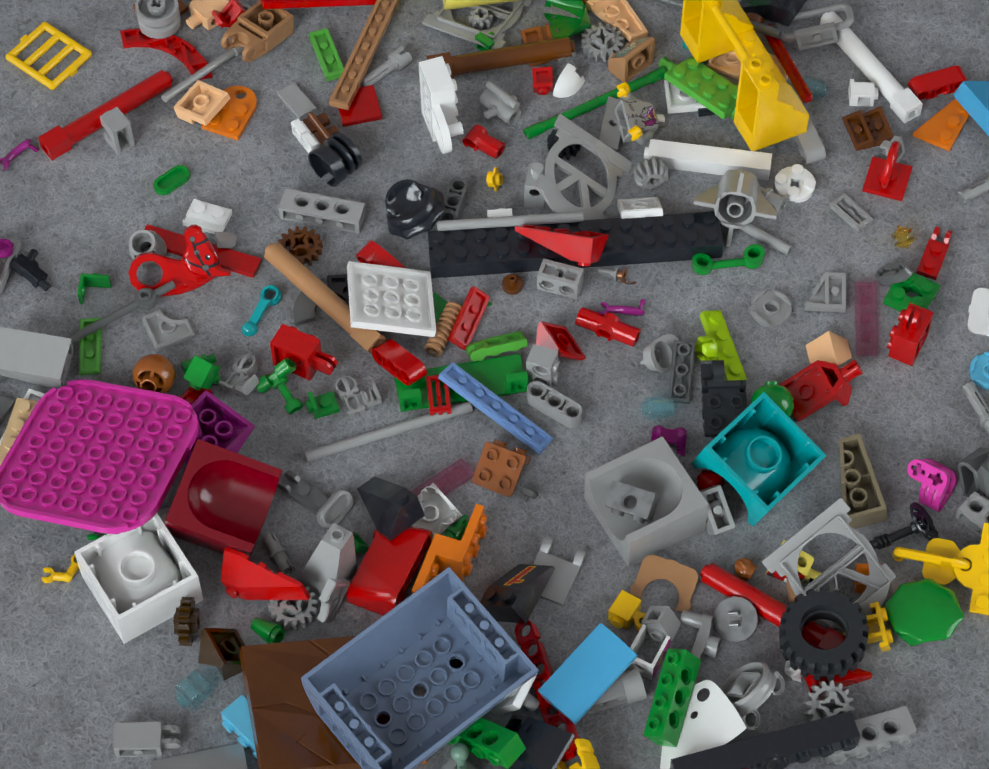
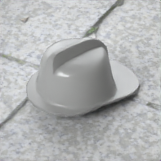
(658, 354)

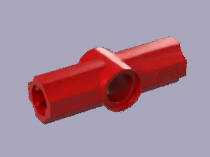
(608, 326)

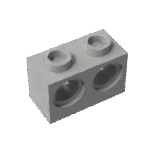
(560, 279)
(543, 365)
(973, 519)

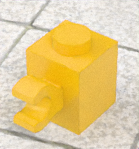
(625, 611)

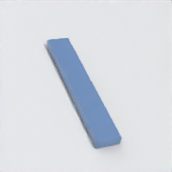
(495, 408)

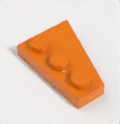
(944, 126)

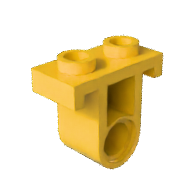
(877, 627)

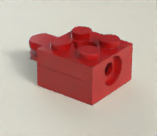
(909, 334)
(302, 350)

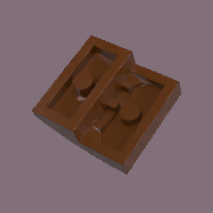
(868, 129)

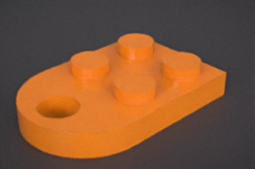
(235, 114)

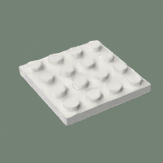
(391, 299)

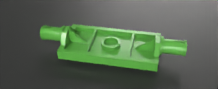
(702, 85)

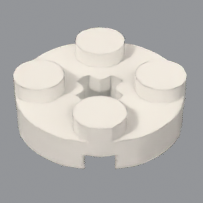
(797, 174)

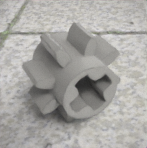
(480, 19)

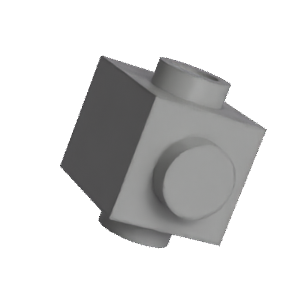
(661, 622)

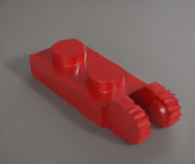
(934, 255)

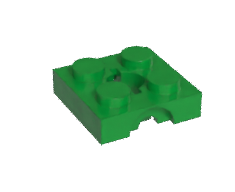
(924, 288)

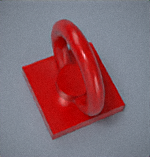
(887, 176)

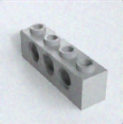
(322, 210)
(897, 719)

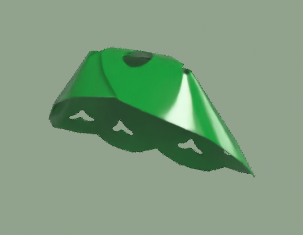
(568, 25)

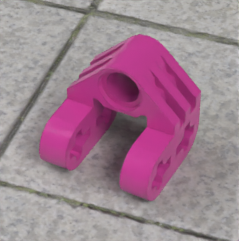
(935, 488)

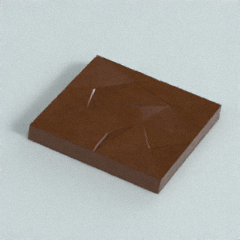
(281, 715)

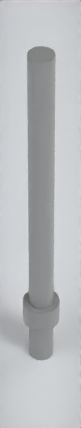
(236, 51)

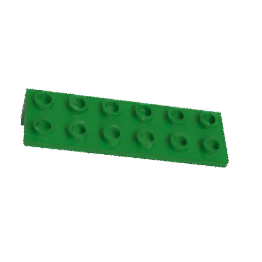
(499, 374)

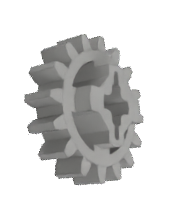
(593, 41)
(289, 616)
(828, 696)

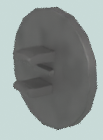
(735, 619)

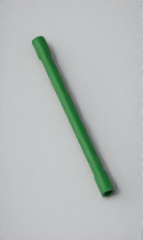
(540, 127)

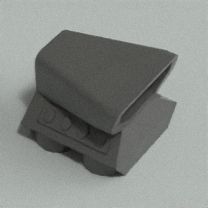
(975, 472)

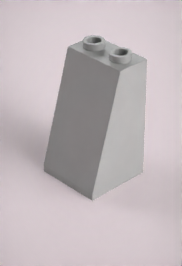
(35, 357)

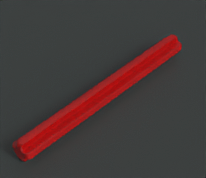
(790, 68)

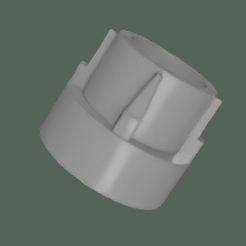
(143, 238)

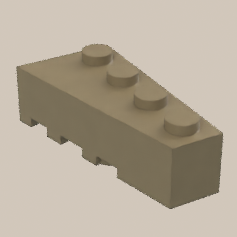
(859, 484)

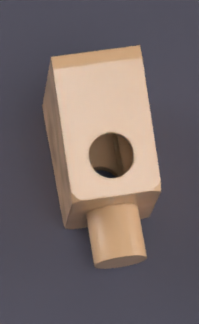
(201, 12)

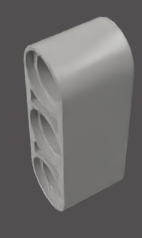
(810, 145)
(548, 397)

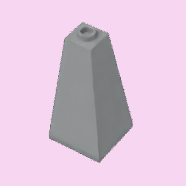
(331, 559)

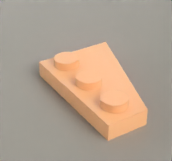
(619, 14)

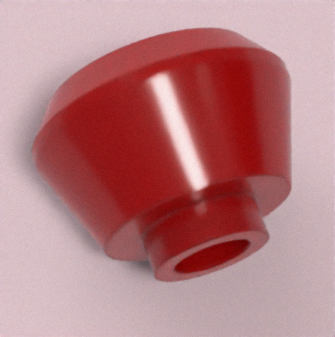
(708, 479)

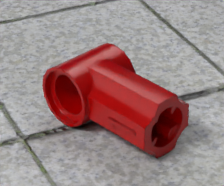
(480, 140)

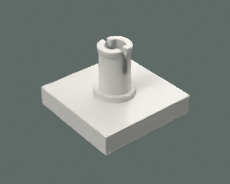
(517, 699)

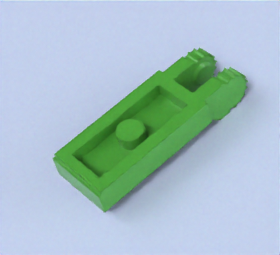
(496, 345)

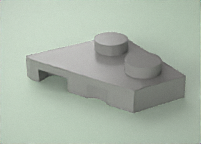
(829, 294)

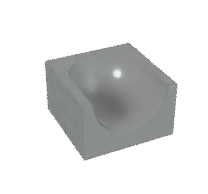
(656, 469)

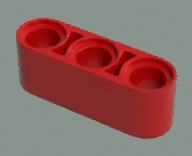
(937, 82)
(399, 362)

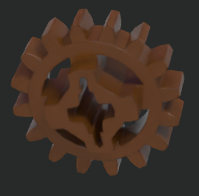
(300, 244)

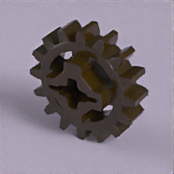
(186, 621)

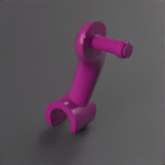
(15, 152)
(624, 309)

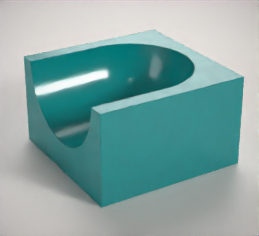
(761, 456)

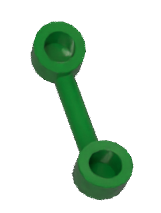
(752, 259)

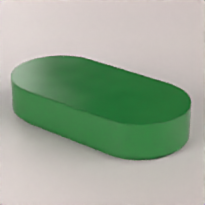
(171, 180)

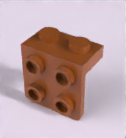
(500, 467)

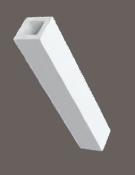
(708, 158)

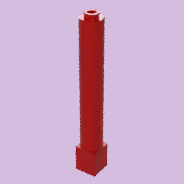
(60, 140)
(767, 606)

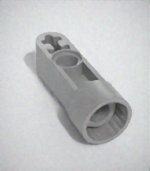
(625, 690)

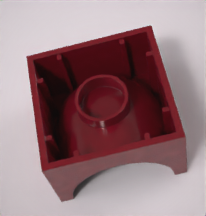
(222, 499)

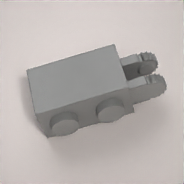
(144, 738)

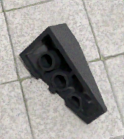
(390, 506)

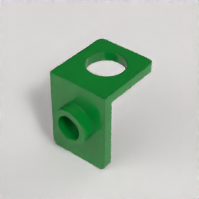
(92, 280)

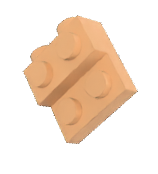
(201, 103)

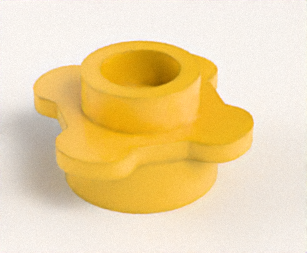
(494, 179)

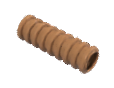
(443, 328)

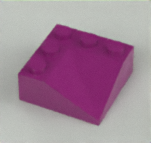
(220, 424)

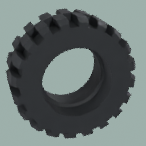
(829, 607)

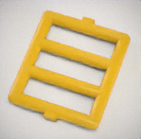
(39, 75)

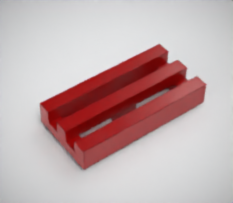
(440, 409)

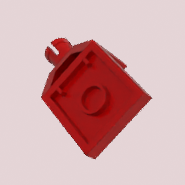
(820, 385)

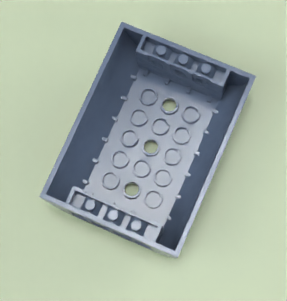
(411, 650)

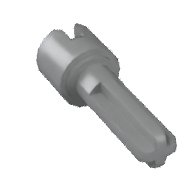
(396, 61)

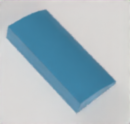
(587, 673)

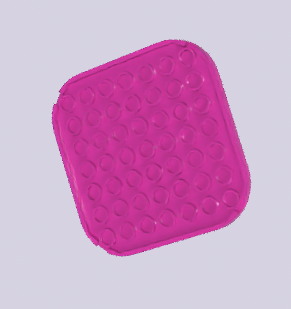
(97, 456)

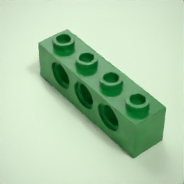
(672, 697)
(491, 742)

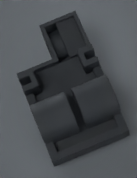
(721, 399)

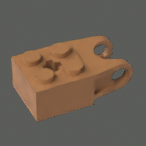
(258, 31)

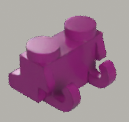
(673, 436)

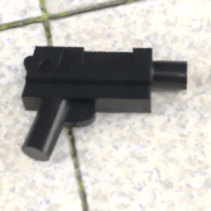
(29, 269)

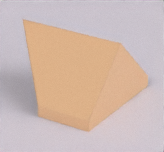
(829, 348)

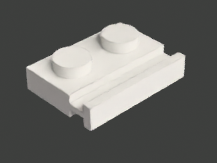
(208, 216)

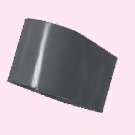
(455, 198)

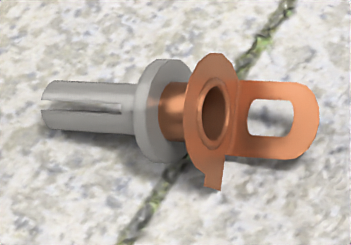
(617, 274)

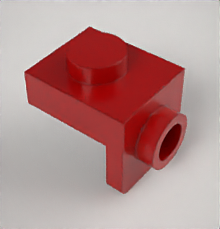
(229, 14)
(542, 80)

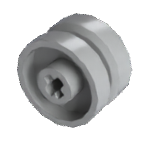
(158, 17)

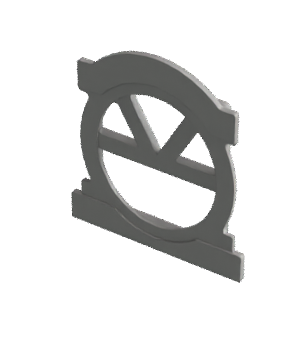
(444, 22)
(615, 165)
(833, 520)

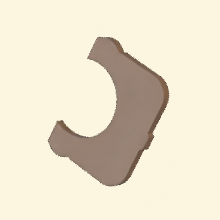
(659, 568)

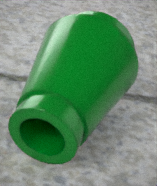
(268, 631)

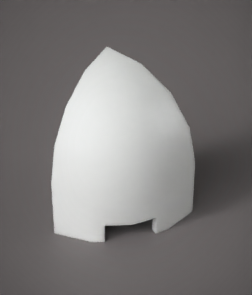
(568, 82)

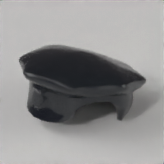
(412, 208)

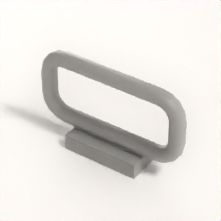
(820, 34)

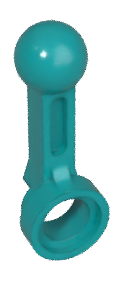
(250, 327)

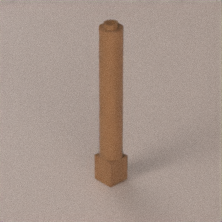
(320, 294)

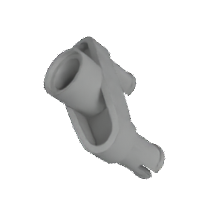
(705, 643)

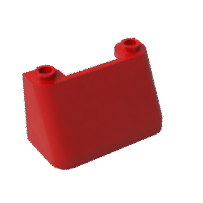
(388, 570)

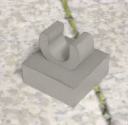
(886, 145)

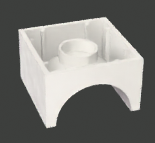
(138, 577)

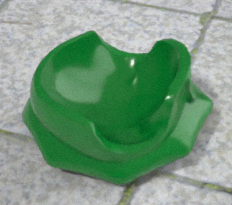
(924, 612)

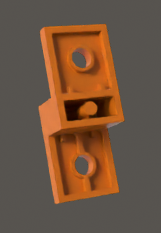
(453, 553)

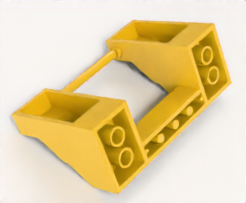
(765, 103)

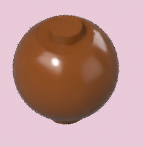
(154, 373)

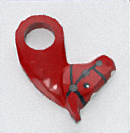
(195, 268)

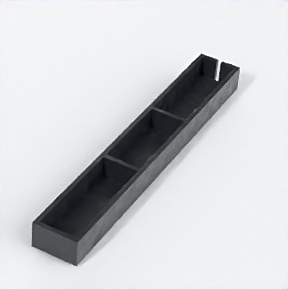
(629, 242)

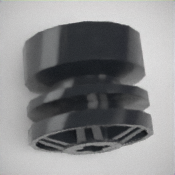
(336, 157)

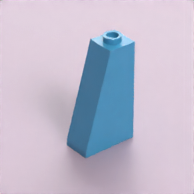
(975, 100)

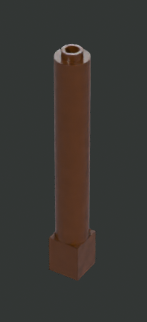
(507, 56)

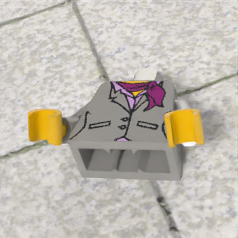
(636, 118)

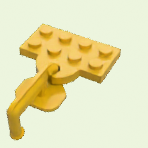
(946, 562)

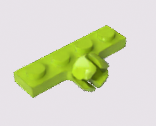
(718, 345)

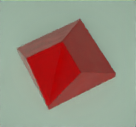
(558, 339)

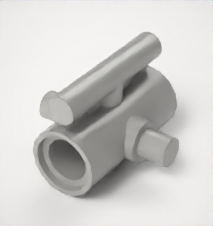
(500, 104)

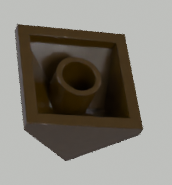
(221, 649)

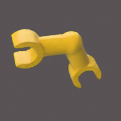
(61, 576)

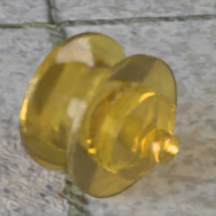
(903, 237)

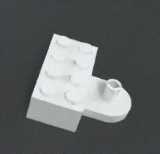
(439, 102)

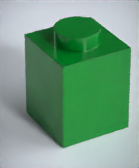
(201, 373)

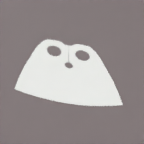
(713, 727)

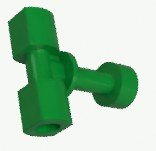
(278, 380)

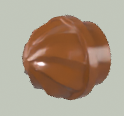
(744, 568)

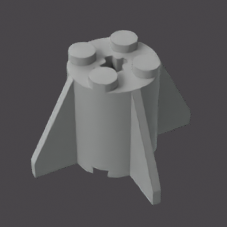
(736, 200)

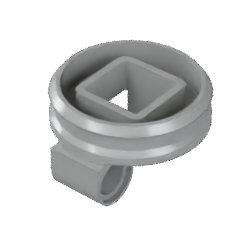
(763, 684)

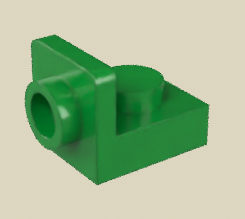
(322, 405)

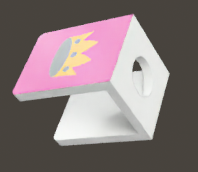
(649, 669)

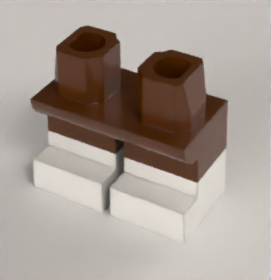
(312, 130)

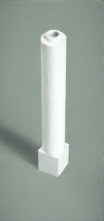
(901, 100)

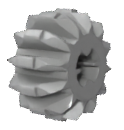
(651, 173)

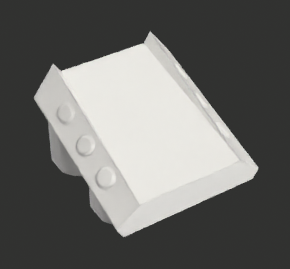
(437, 509)

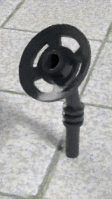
(916, 526)

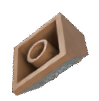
(632, 58)

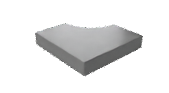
(165, 331)
(331, 598)

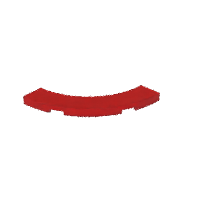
(173, 45)

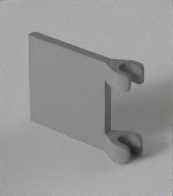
(563, 575)

